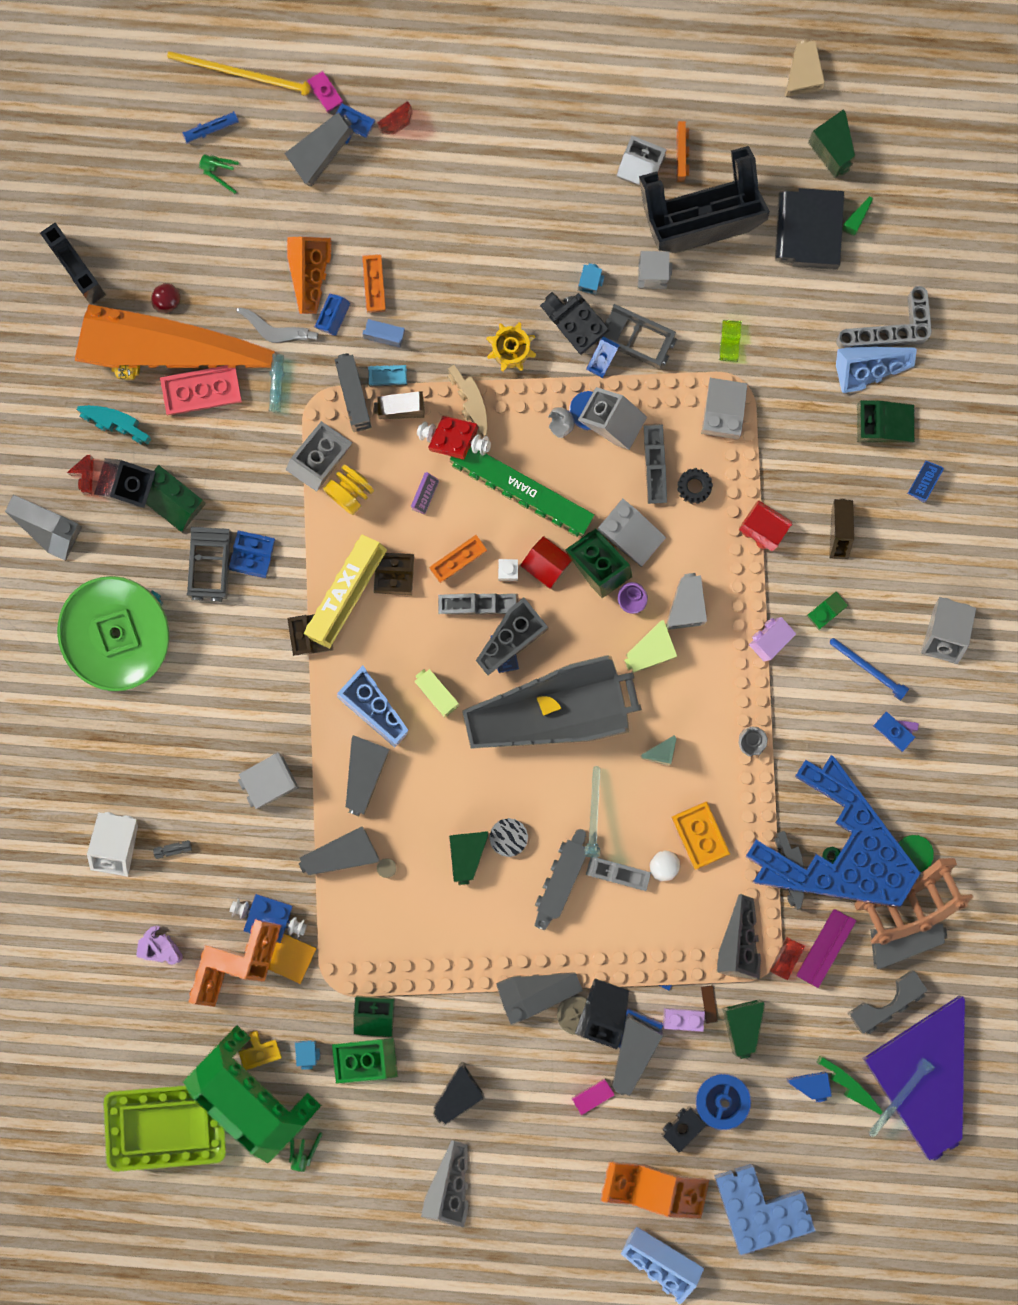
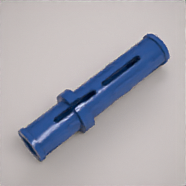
(210, 127)

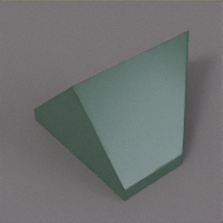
(661, 753)

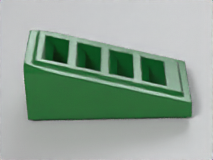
(853, 223)

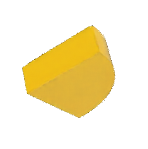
(548, 705)

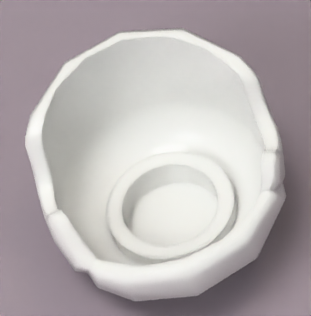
(664, 866)

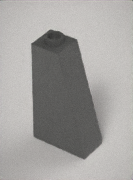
(319, 148)
(364, 771)
(342, 853)
(907, 946)
(635, 1052)

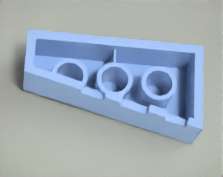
(372, 707)

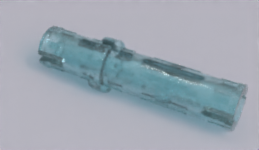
(276, 382)

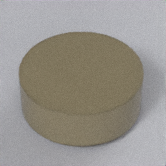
(386, 868)

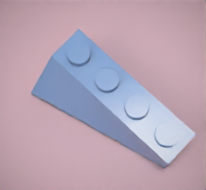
(663, 1264)

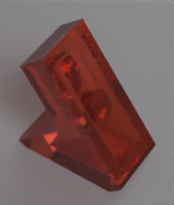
(85, 469)

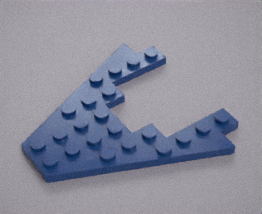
(869, 865)

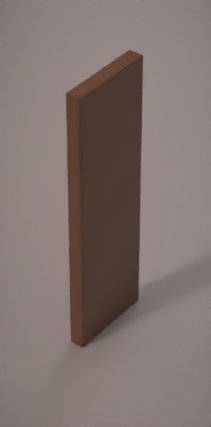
(709, 1004)

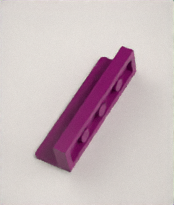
(826, 948)

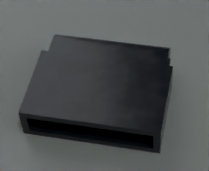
(810, 228)

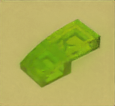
(730, 340)

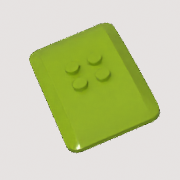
(159, 1130)

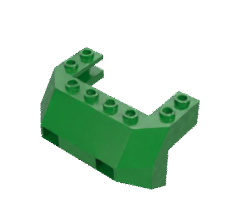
(243, 1103)

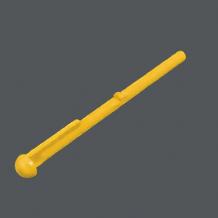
(304, 88)

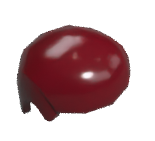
(165, 298)

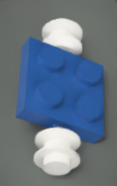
(269, 911)

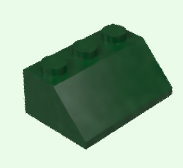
(173, 500)

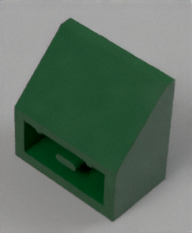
(373, 1016)

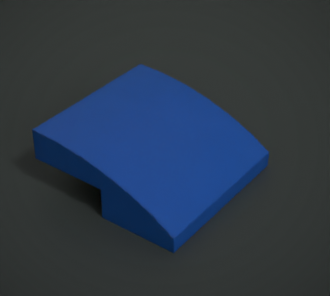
(252, 554)

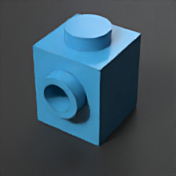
(590, 279)
(306, 1054)

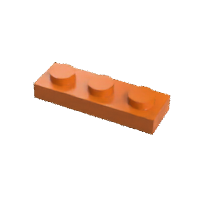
(682, 151)
(374, 283)
(458, 559)

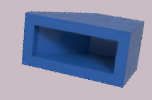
(812, 1085)

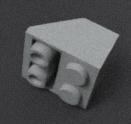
(640, 159)

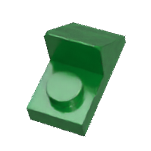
(827, 610)

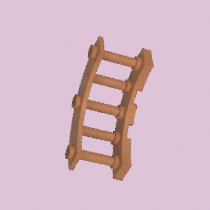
(939, 869)

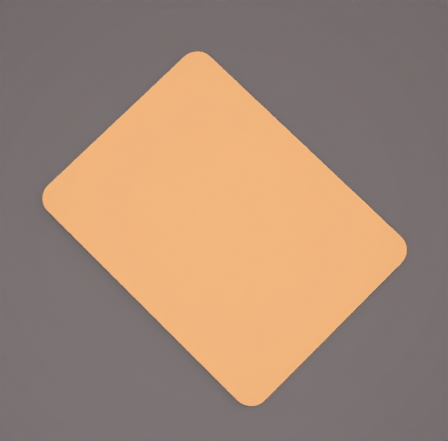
(421, 926)

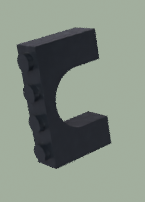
(72, 263)

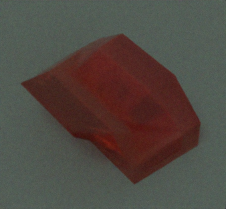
(396, 119)

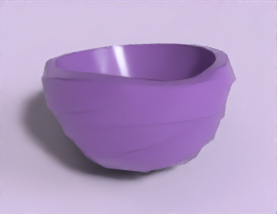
(632, 597)

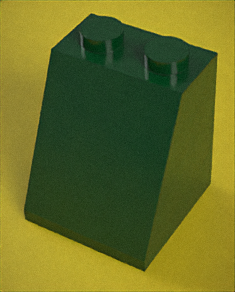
(834, 144)
(744, 1026)

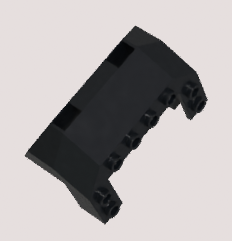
(708, 213)

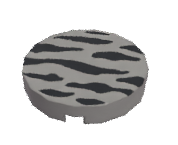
(508, 837)

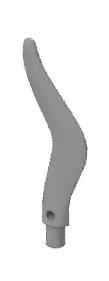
(277, 334)

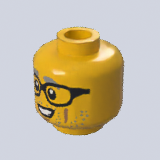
(125, 372)

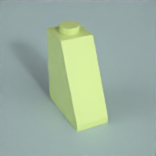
(651, 650)
(436, 692)

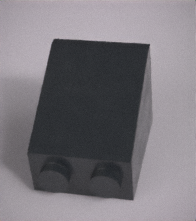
(124, 482)
(458, 1096)

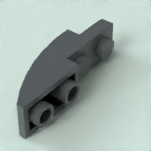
(795, 897)

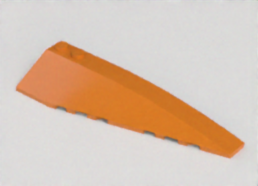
(129, 338)

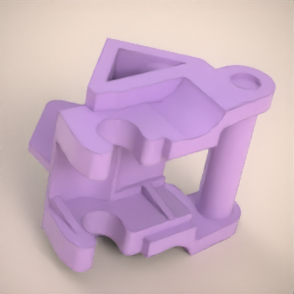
(158, 948)

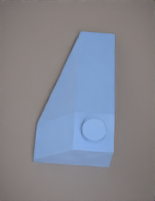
(864, 365)

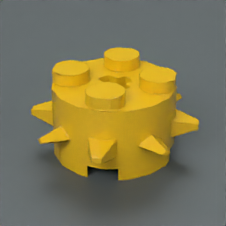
(513, 336)

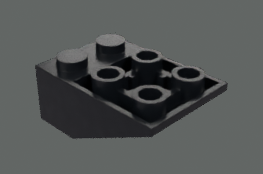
(604, 1014)

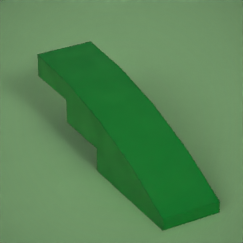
(854, 1089)

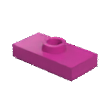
(325, 91)

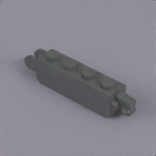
(562, 880)

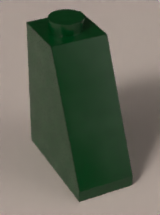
(466, 855)

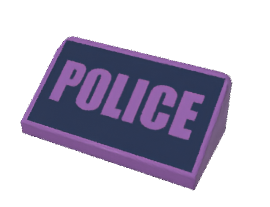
(424, 493)

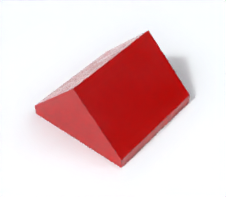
(546, 562)

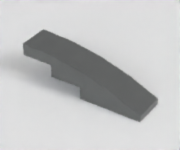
(655, 463)
(476, 603)

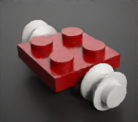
(453, 437)

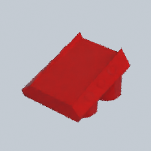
(765, 526)

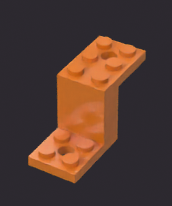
(218, 961)
(655, 1190)

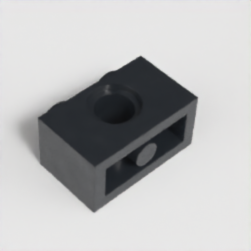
(681, 1140)

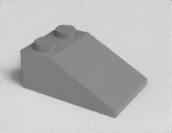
(724, 408)
(318, 456)
(631, 532)

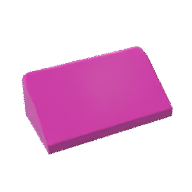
(592, 1096)

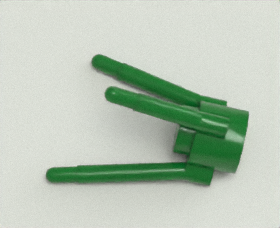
(210, 164)
(299, 1160)

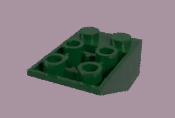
(885, 422)

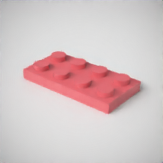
(200, 390)

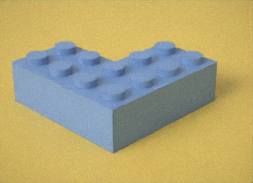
(756, 1221)

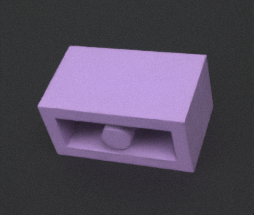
(771, 638)
(683, 1019)

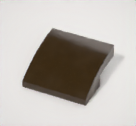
(395, 574)
(300, 642)

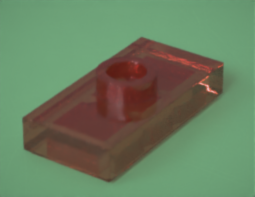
(787, 958)

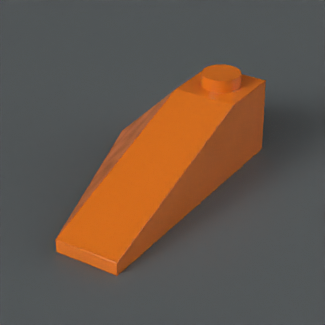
(307, 265)

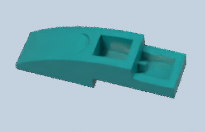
(109, 418)

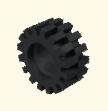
(703, 478)

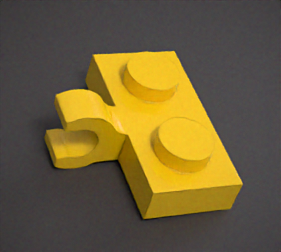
(259, 1053)

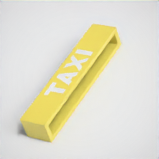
(345, 591)

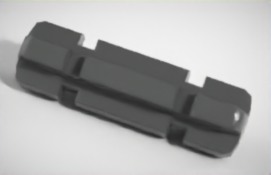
(172, 849)

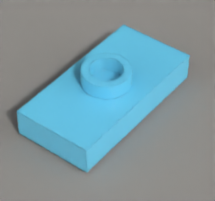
(387, 375)

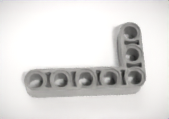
(892, 330)

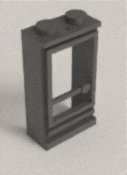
(616, 323)
(352, 392)
(209, 537)

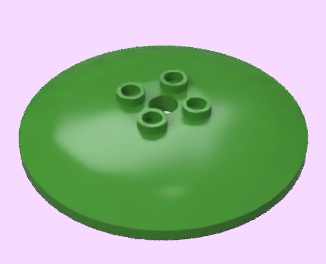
(88, 640)

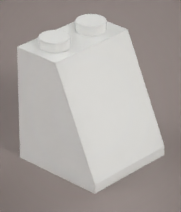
(112, 844)

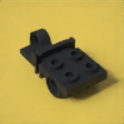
(575, 321)

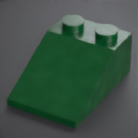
(599, 563)

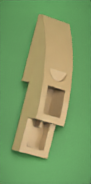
(474, 407)

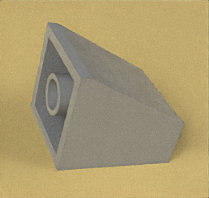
(613, 417)
(688, 604)
(949, 630)
(267, 781)

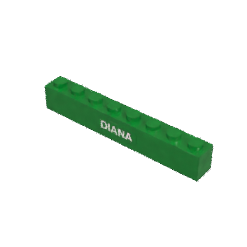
(526, 491)

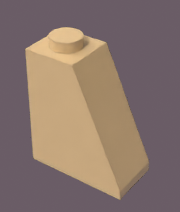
(805, 70)

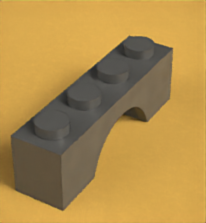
(908, 988)

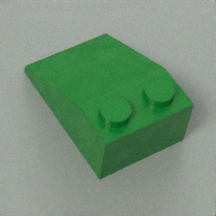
(364, 1060)

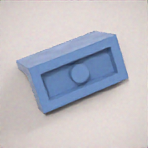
(383, 333)

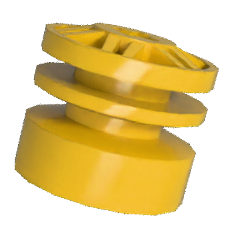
(348, 489)

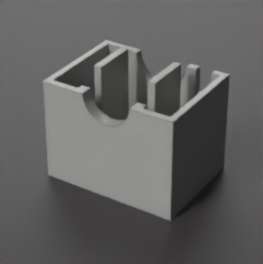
(654, 270)

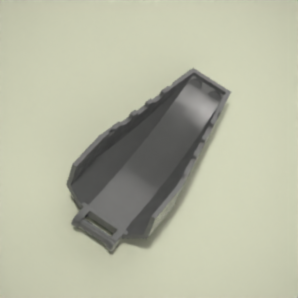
(589, 703)

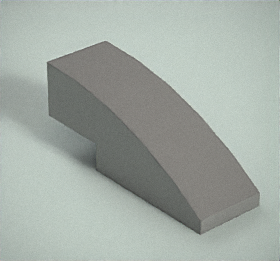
(618, 873)

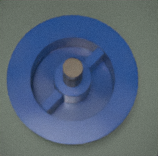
(723, 1101)

